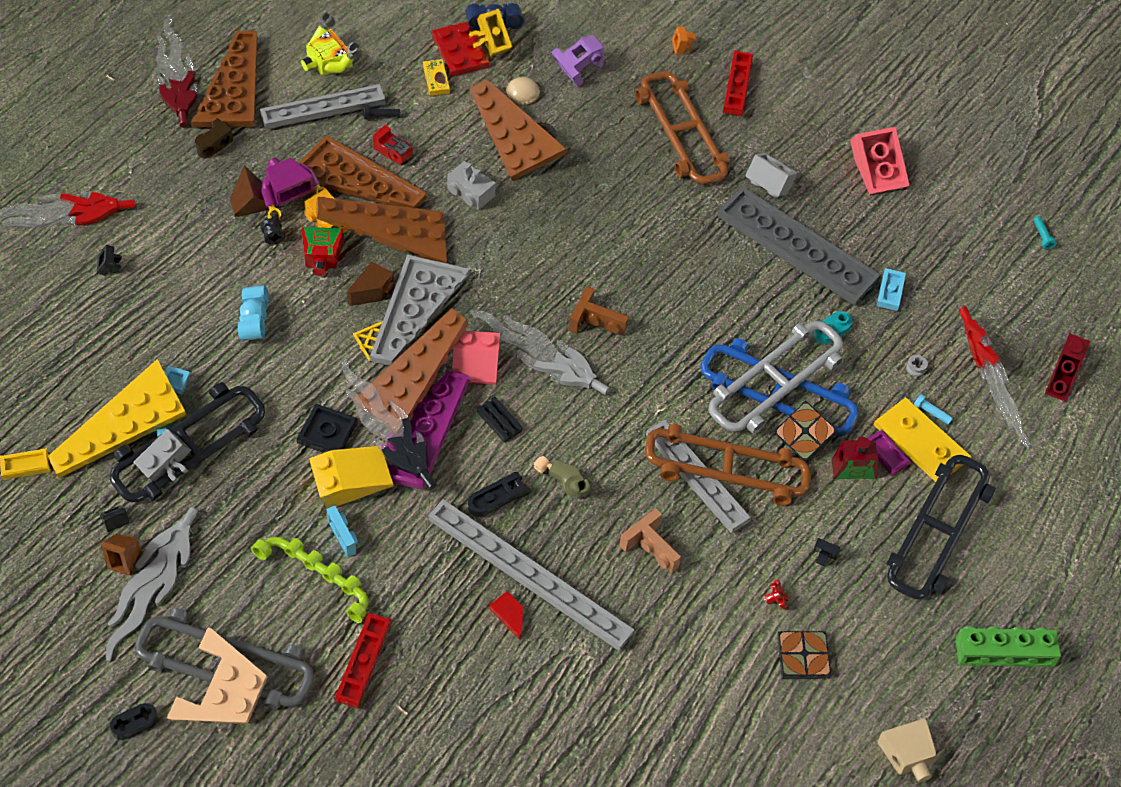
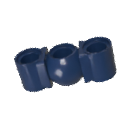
(510, 13)

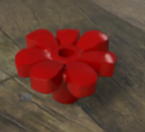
(777, 595)

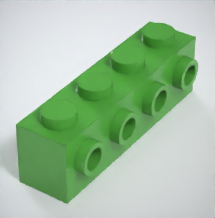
(1007, 647)

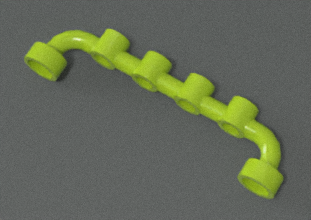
(312, 561)

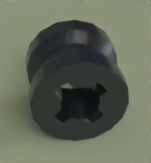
(272, 231)

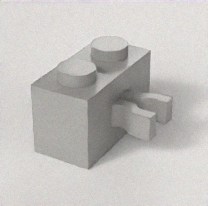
(771, 174)
(471, 185)
(163, 456)

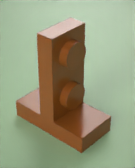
(596, 315)

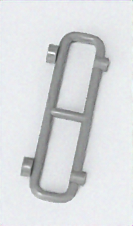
(753, 420)

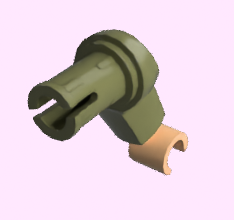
(567, 474)

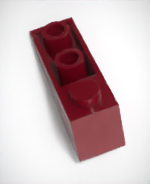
(1067, 367)

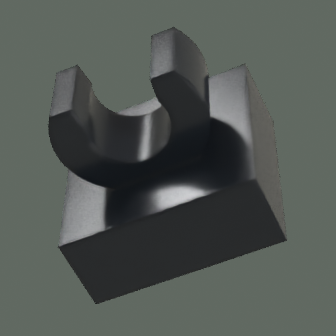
(107, 260)
(825, 551)

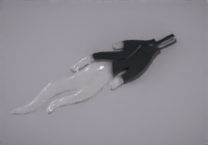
(397, 432)

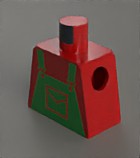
(322, 248)

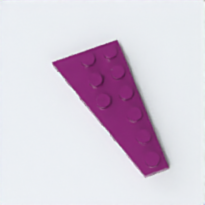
(433, 421)

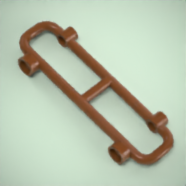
(684, 167)
(670, 469)

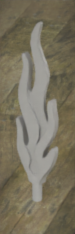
(147, 582)

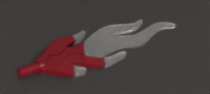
(179, 97)

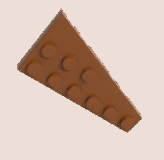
(355, 175)
(394, 226)

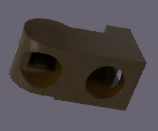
(213, 140)

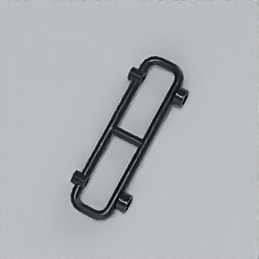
(221, 394)
(936, 581)

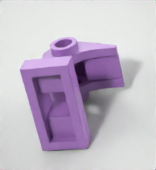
(573, 66)

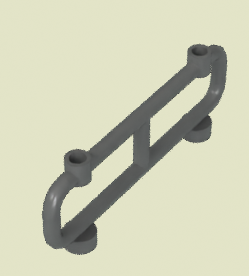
(178, 621)

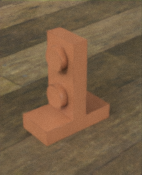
(650, 541)

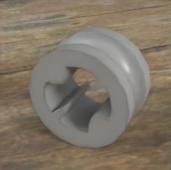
(912, 369)

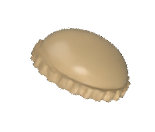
(522, 91)

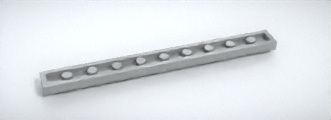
(531, 575)

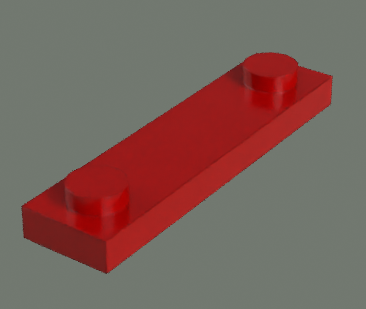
(738, 83)
(363, 660)

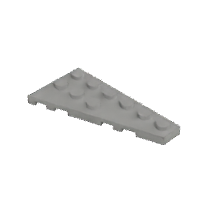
(416, 299)

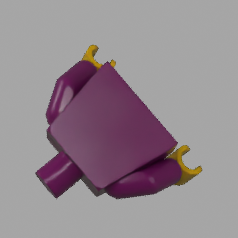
(287, 182)

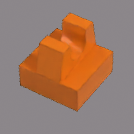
(682, 40)

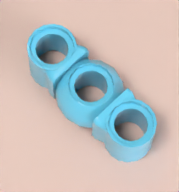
(253, 313)

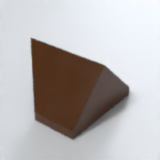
(247, 195)

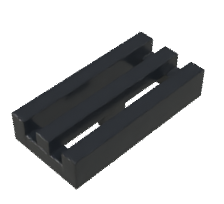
(481, 410)

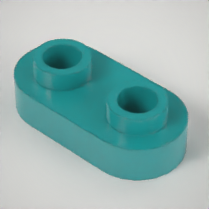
(835, 323)

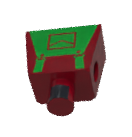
(856, 460)

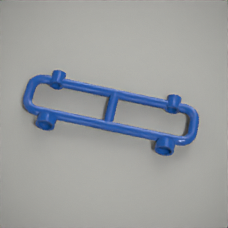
(738, 351)

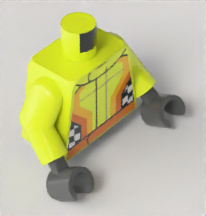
(327, 51)

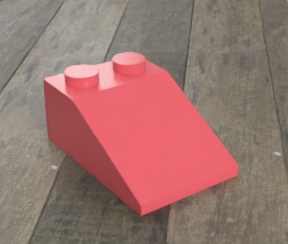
(880, 160)

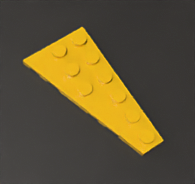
(132, 414)

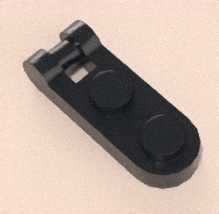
(497, 495)

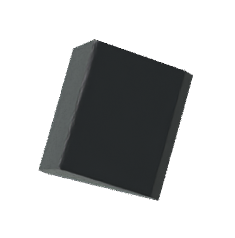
(114, 518)

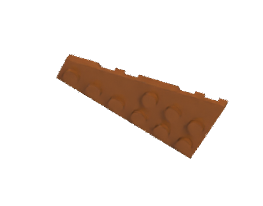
(233, 86)
(517, 136)
(416, 369)

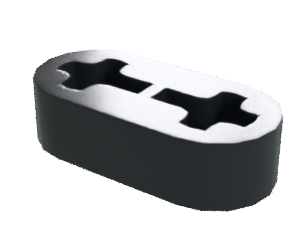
(133, 721)

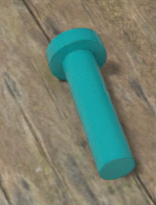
(1048, 241)

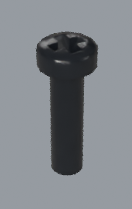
(369, 112)

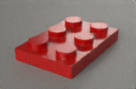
(458, 49)

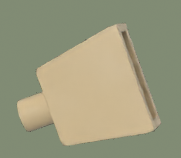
(909, 748)

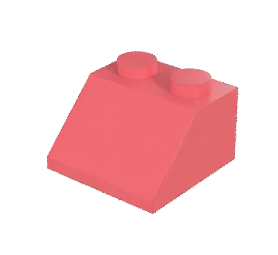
(477, 356)

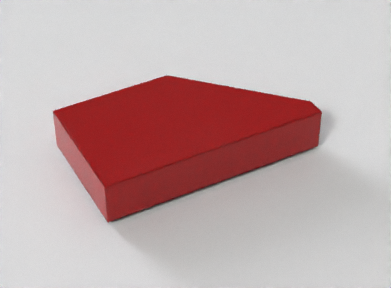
(509, 612)

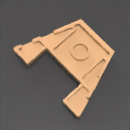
(231, 692)

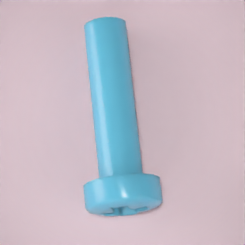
(927, 406)

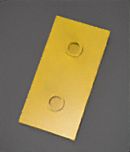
(919, 437)

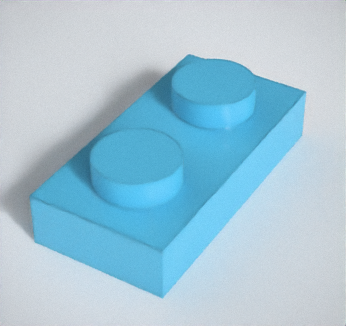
(891, 289)
(339, 526)

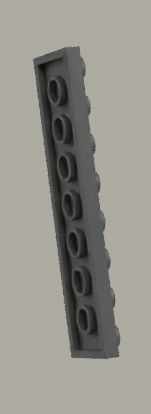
(798, 245)

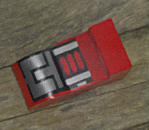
(391, 146)

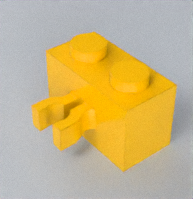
(493, 33)

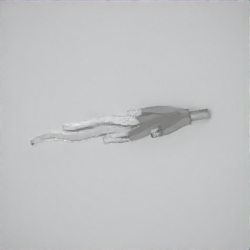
(563, 370)

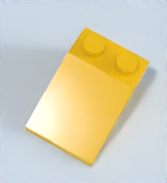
(350, 474)

